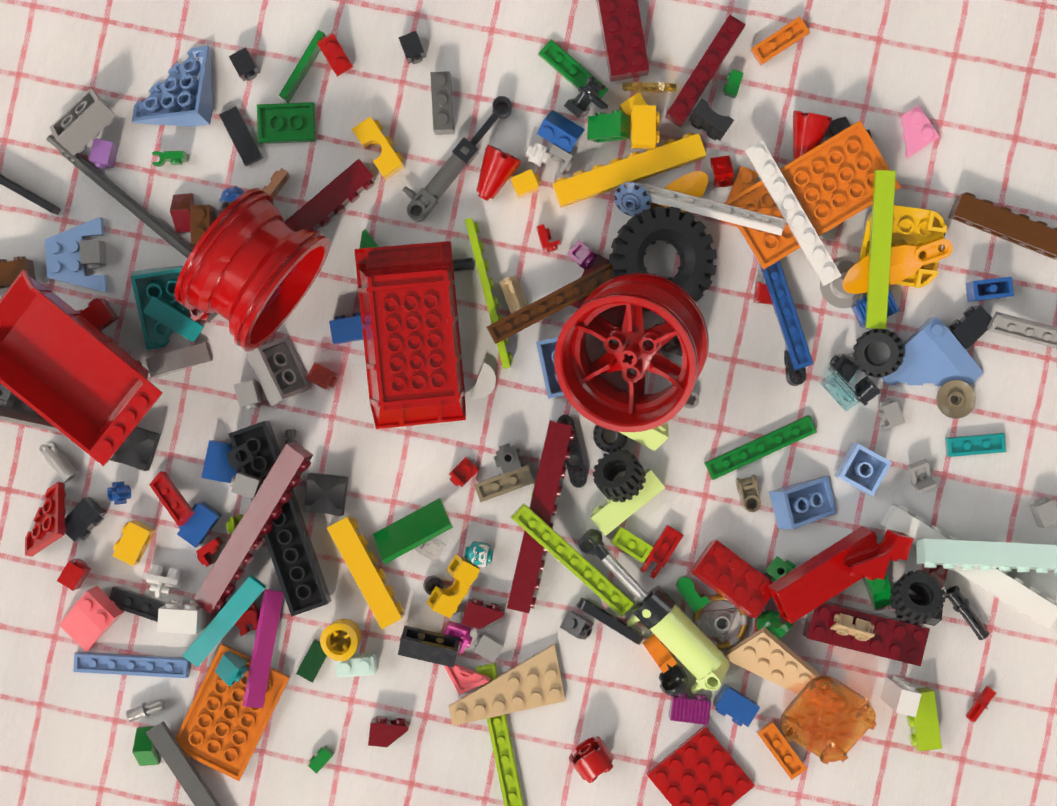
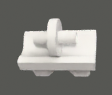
(154, 576)

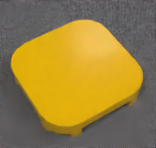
(911, 227)

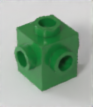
(778, 567)

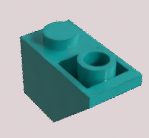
(231, 668)

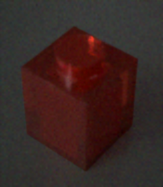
(322, 376)

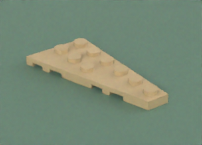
(772, 660)
(520, 688)

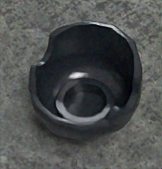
(673, 681)

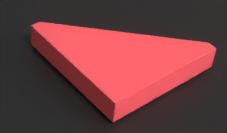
(465, 679)

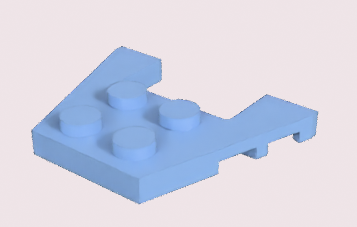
(64, 257)

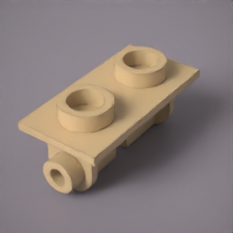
(513, 293)
(860, 630)

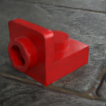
(544, 237)
(463, 472)
(211, 548)

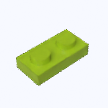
(631, 544)

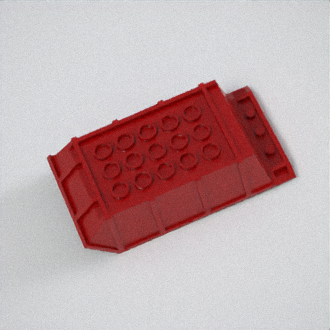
(411, 334)
(70, 370)

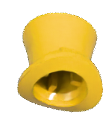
(340, 639)

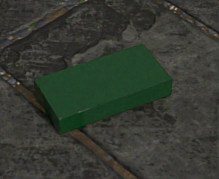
(312, 662)

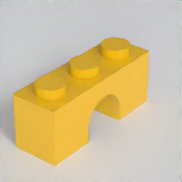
(370, 133)
(447, 600)

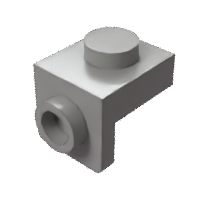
(921, 476)

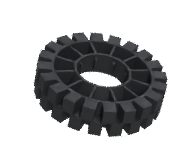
(675, 229)

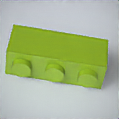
(925, 725)

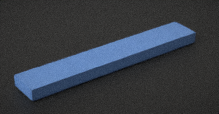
(131, 665)

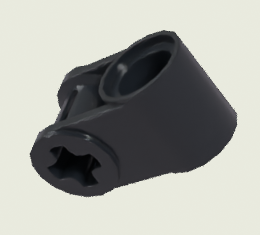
(790, 371)
(866, 390)

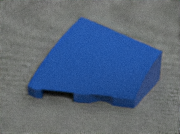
(216, 462)

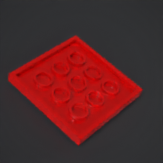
(700, 774)

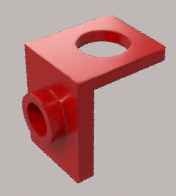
(761, 294)

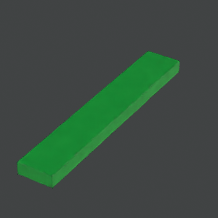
(760, 447)

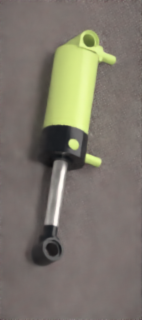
(666, 621)

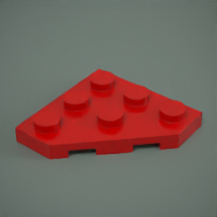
(49, 521)

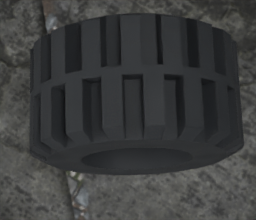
(861, 352)
(628, 484)
(927, 586)

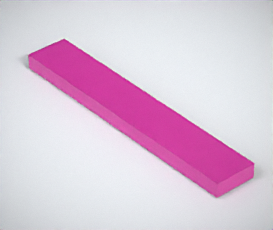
(263, 649)

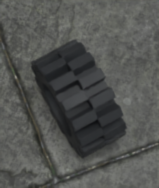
(605, 446)

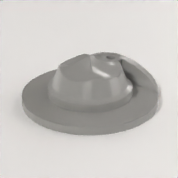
(834, 291)

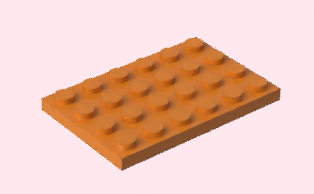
(219, 726)

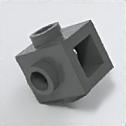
(511, 465)

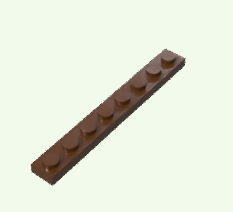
(549, 304)

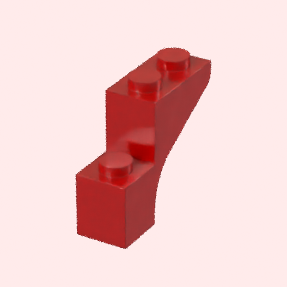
(874, 562)

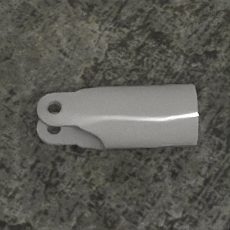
(59, 462)

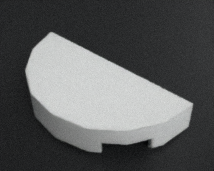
(485, 382)

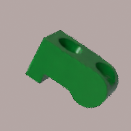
(686, 588)

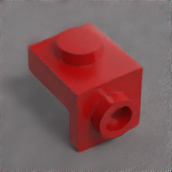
(722, 171)

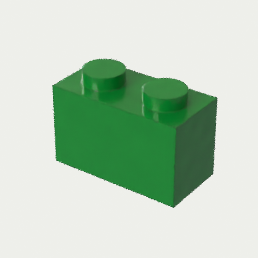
(609, 127)

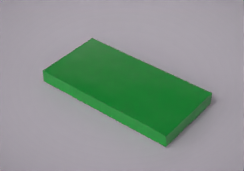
(412, 531)

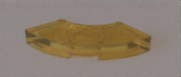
(649, 87)

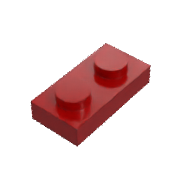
(334, 54)

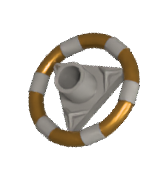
(721, 622)

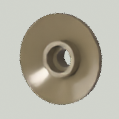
(964, 399)

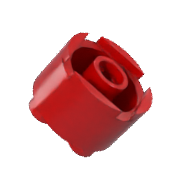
(592, 759)

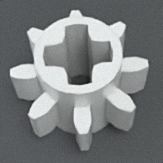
(537, 154)

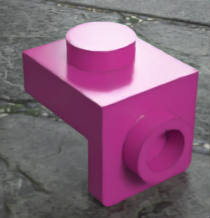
(461, 631)

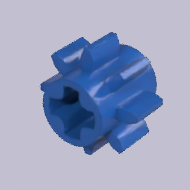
(119, 493)

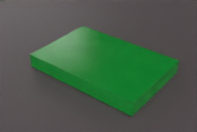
(286, 123)

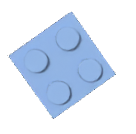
(862, 469)

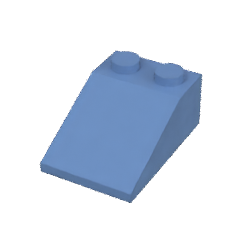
(802, 503)

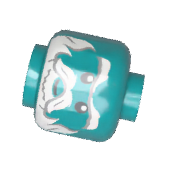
(479, 554)

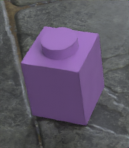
(103, 153)

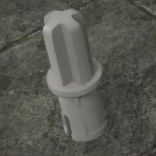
(145, 710)

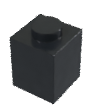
(412, 47)
(244, 64)

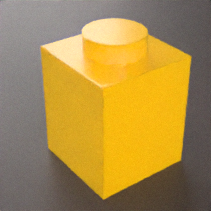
(525, 183)

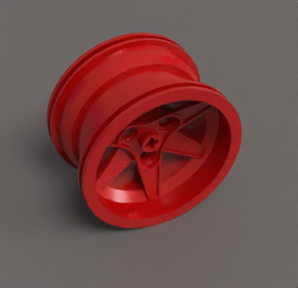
(251, 268)
(582, 379)

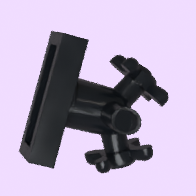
(586, 95)

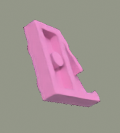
(917, 131)

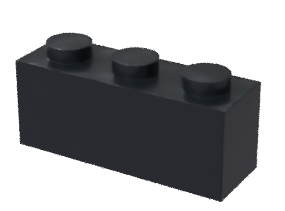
(429, 646)

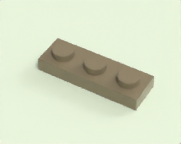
(504, 483)

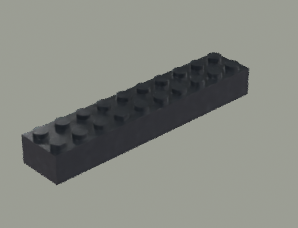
(289, 538)

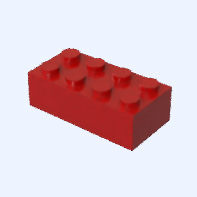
(732, 578)

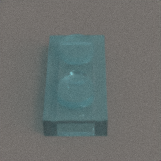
(840, 390)

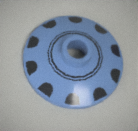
(634, 193)

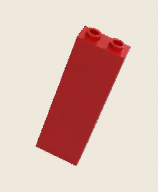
(820, 576)

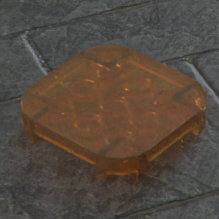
(827, 718)

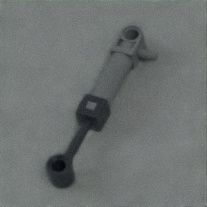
(461, 157)

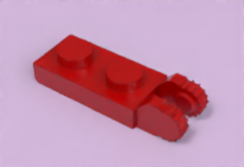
(662, 550)

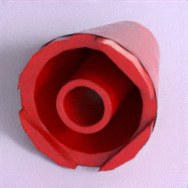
(808, 131)
(495, 172)

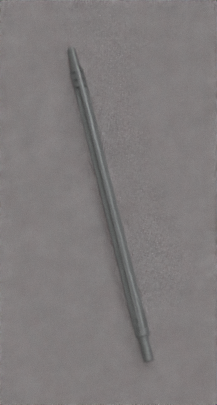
(123, 198)

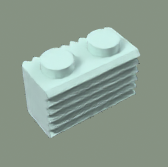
(357, 665)

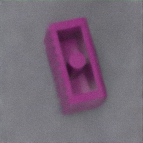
(690, 708)

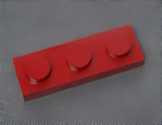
(171, 498)

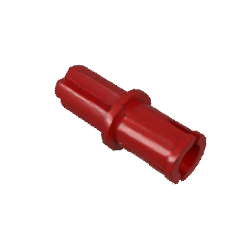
(980, 704)

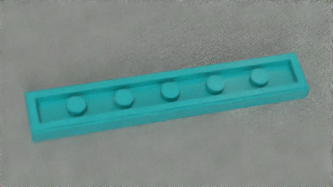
(224, 620)

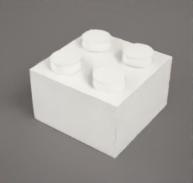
(181, 617)

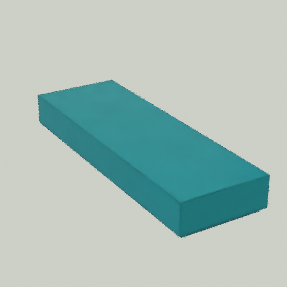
(173, 318)
(975, 444)

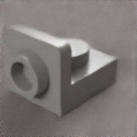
(560, 155)

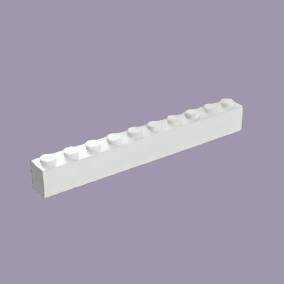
(995, 582)

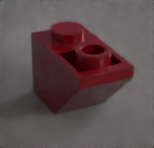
(480, 615)
(385, 731)

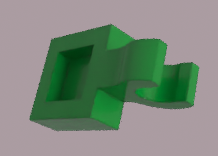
(174, 157)

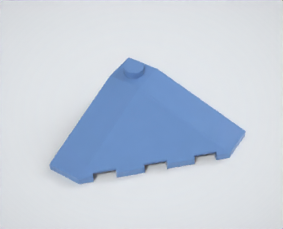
(183, 96)
(934, 358)

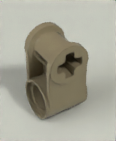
(748, 491)

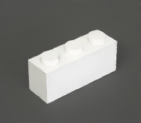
(900, 696)

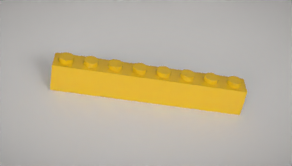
(631, 169)

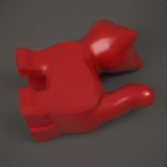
(250, 616)

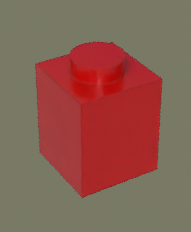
(74, 574)

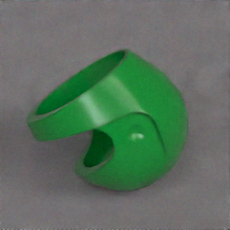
(770, 620)

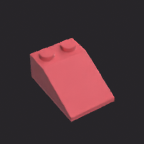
(91, 618)

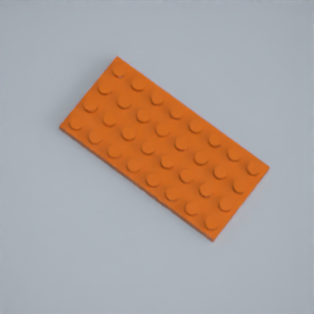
(829, 185)

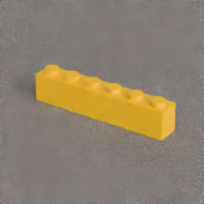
(366, 572)

